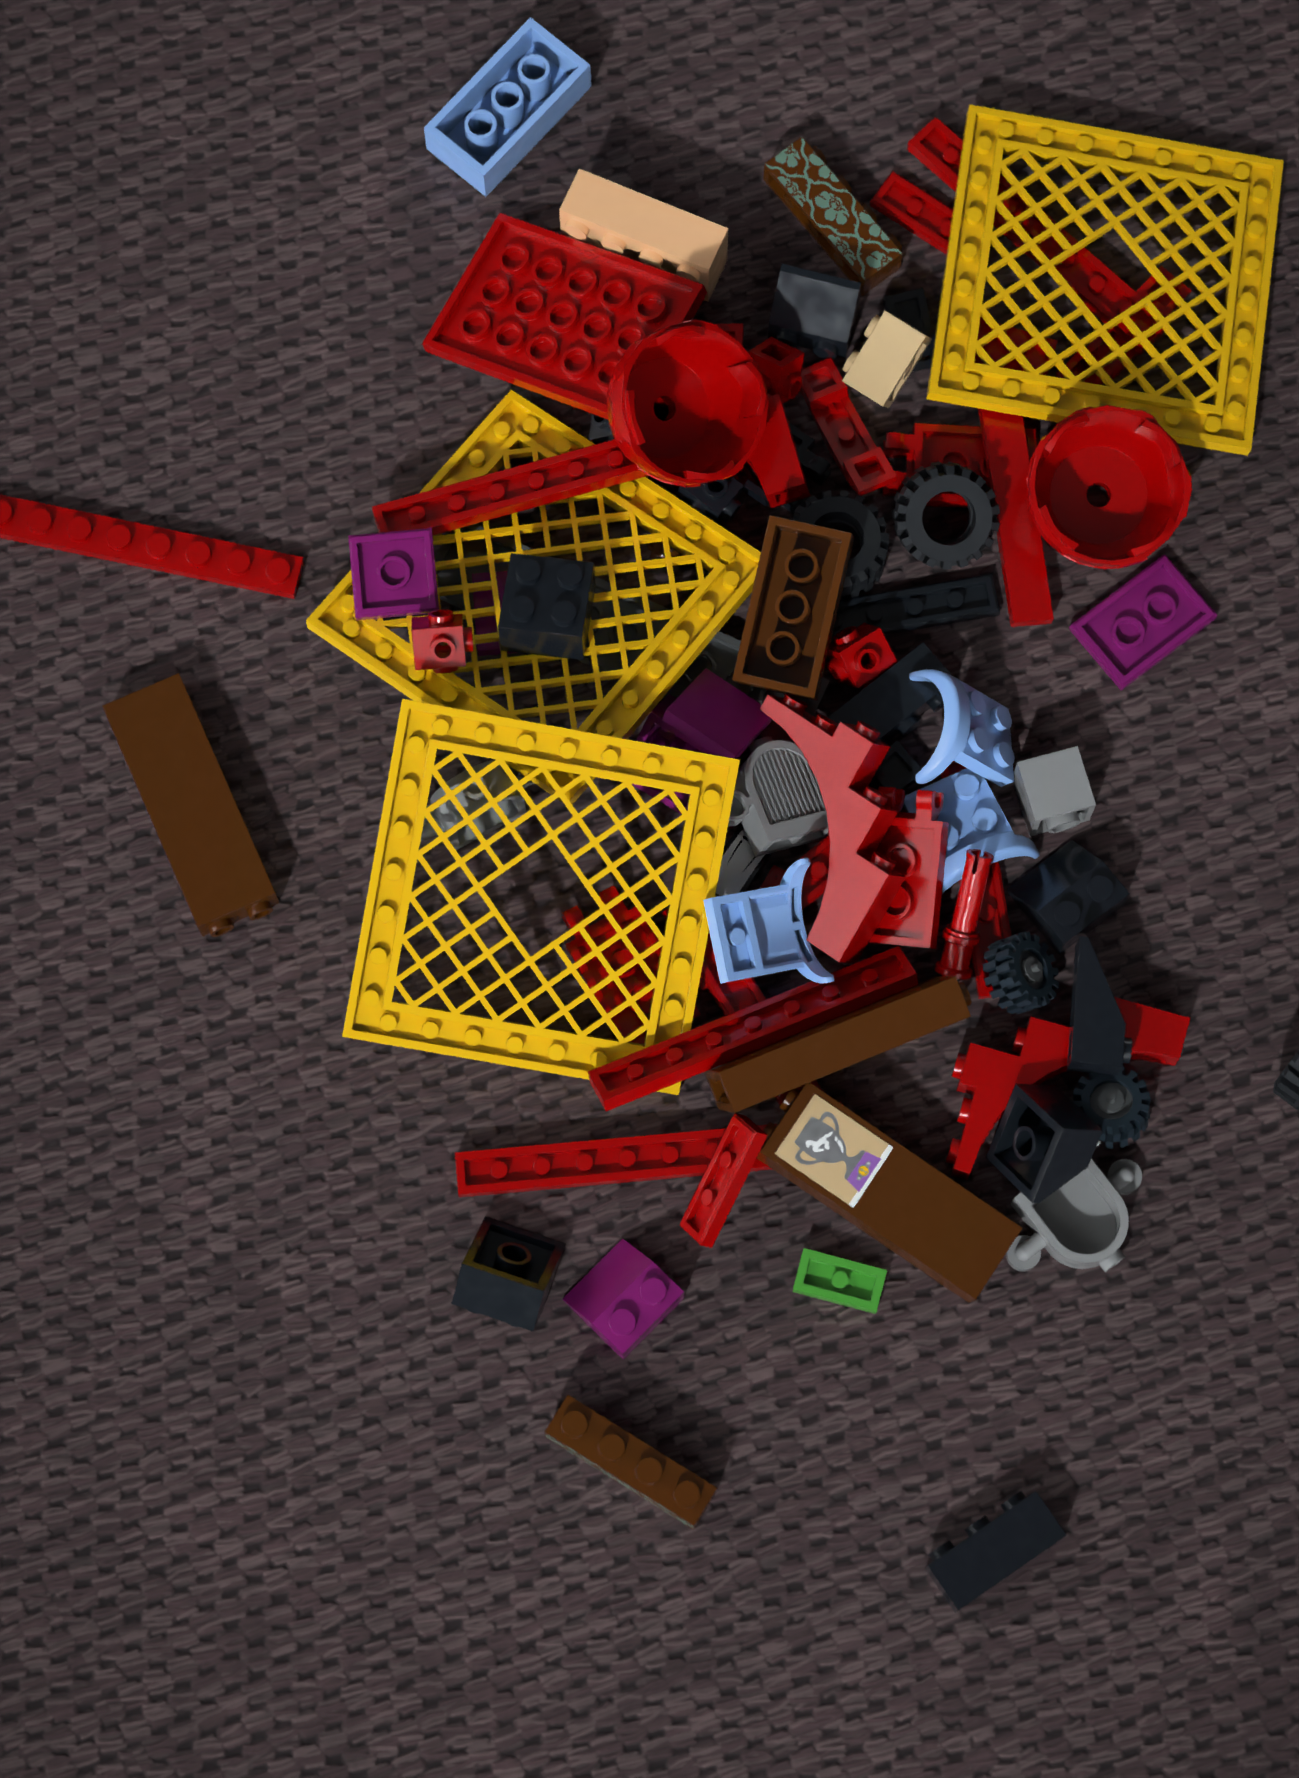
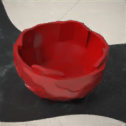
(711, 397)
(1136, 467)

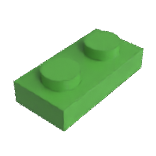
(839, 1281)

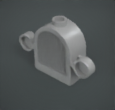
(777, 798)
(472, 799)
(1079, 1221)

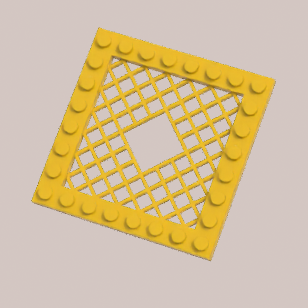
(988, 386)
(665, 658)
(430, 727)

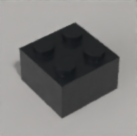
(547, 606)

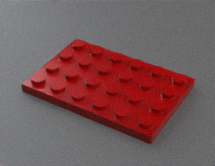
(555, 312)

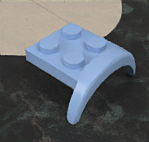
(972, 734)
(973, 823)
(763, 931)

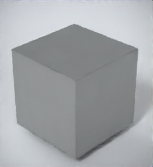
(1054, 791)

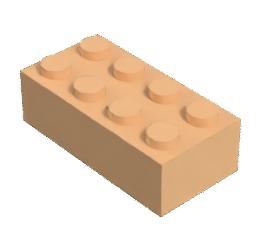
(644, 229)

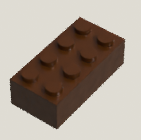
(793, 607)

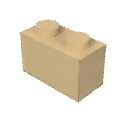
(885, 358)

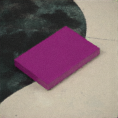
(1143, 622)

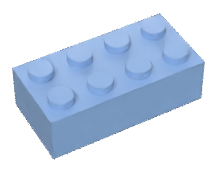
(508, 106)

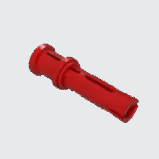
(962, 932)

